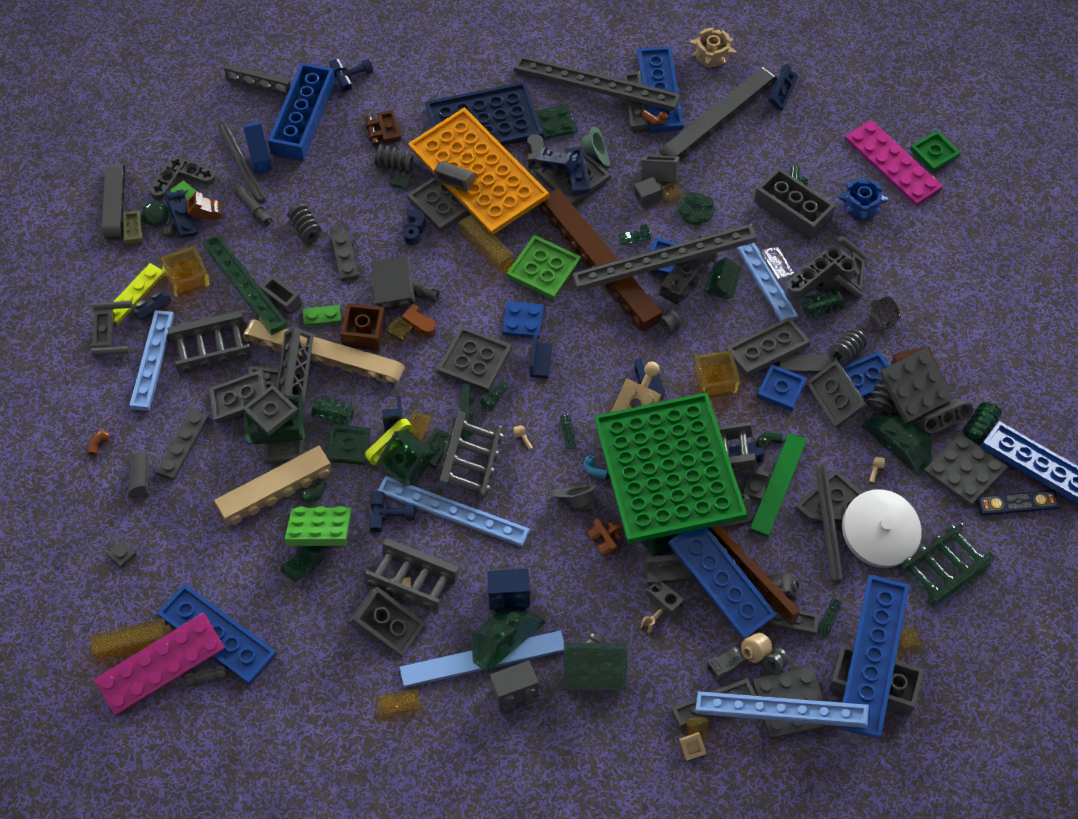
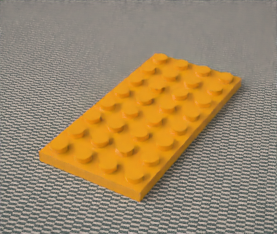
(502, 186)

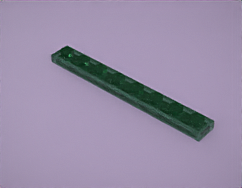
(245, 284)

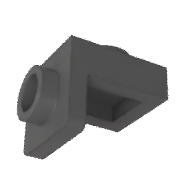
(787, 583)

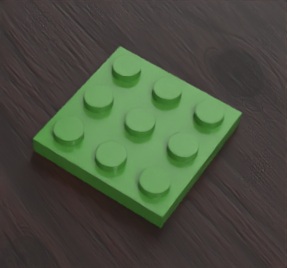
(543, 267)
(318, 526)

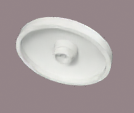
(881, 528)

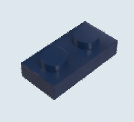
(145, 307)

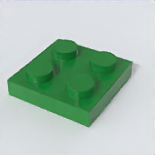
(935, 151)

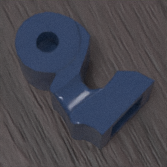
(415, 226)

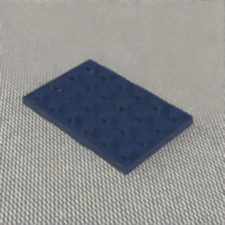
(501, 110)

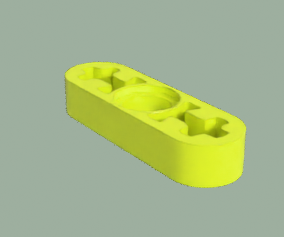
(375, 451)

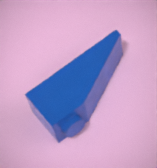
(257, 147)

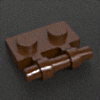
(388, 125)

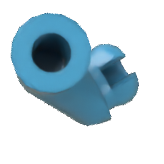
(592, 470)

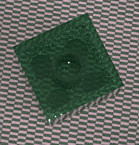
(405, 457)

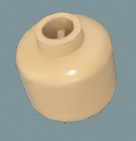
(756, 647)

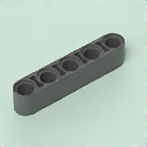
(113, 201)

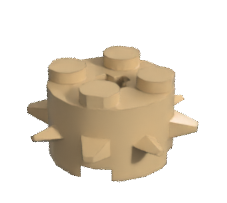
(712, 47)

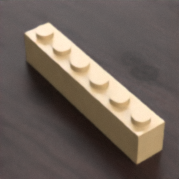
(273, 486)

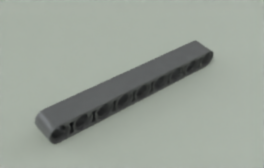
(720, 113)

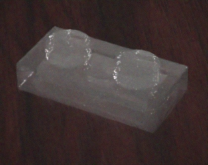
(777, 264)

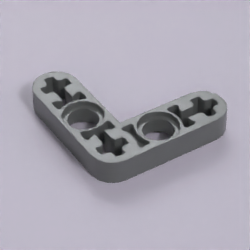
(181, 170)

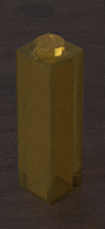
(487, 245)
(128, 639)

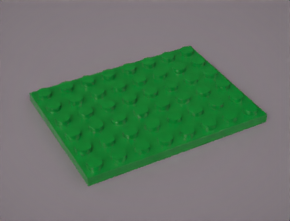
(669, 468)

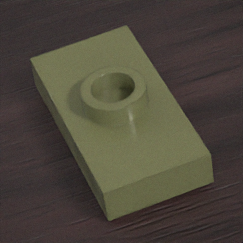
(132, 227)

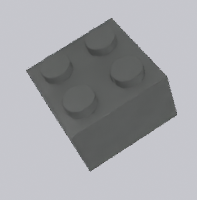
(514, 686)

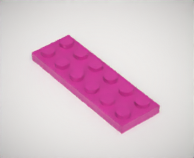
(893, 162)
(159, 664)

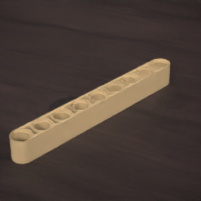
(331, 354)

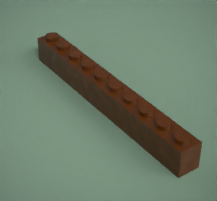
(596, 253)

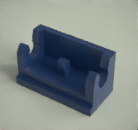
(558, 161)

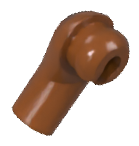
(654, 120)
(94, 442)

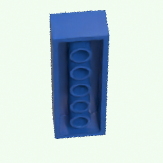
(302, 111)

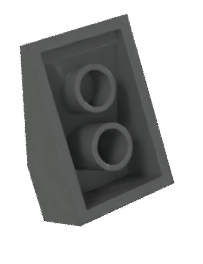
(386, 621)

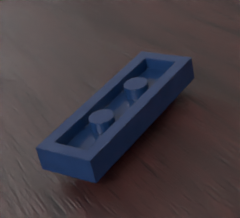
(579, 178)

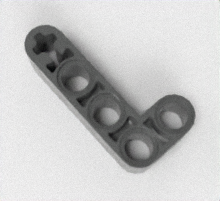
(830, 262)

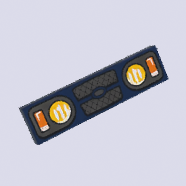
(1018, 502)

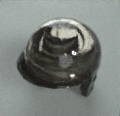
(884, 313)

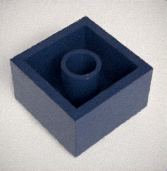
(508, 589)

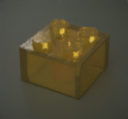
(184, 271)
(716, 374)

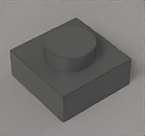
(121, 554)

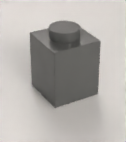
(647, 191)

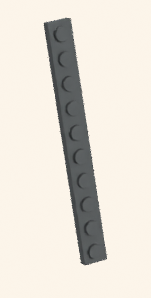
(597, 83)
(664, 257)

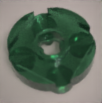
(705, 205)

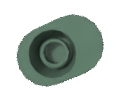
(594, 146)

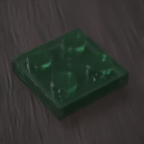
(556, 121)
(348, 444)

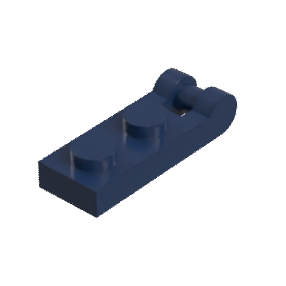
(783, 87)
(183, 222)

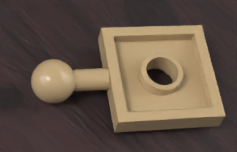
(633, 390)

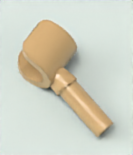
(519, 431)
(878, 463)
(650, 621)

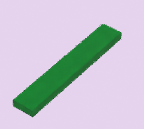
(778, 485)

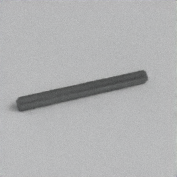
(242, 163)
(829, 524)

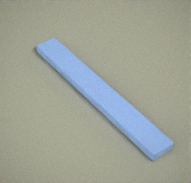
(455, 512)
(463, 663)
(782, 709)

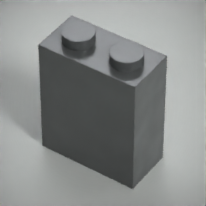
(393, 282)

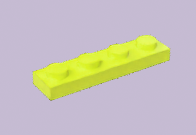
(137, 290)

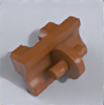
(600, 531)

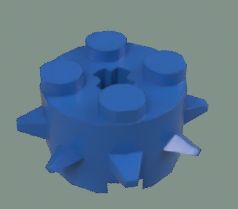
(863, 198)

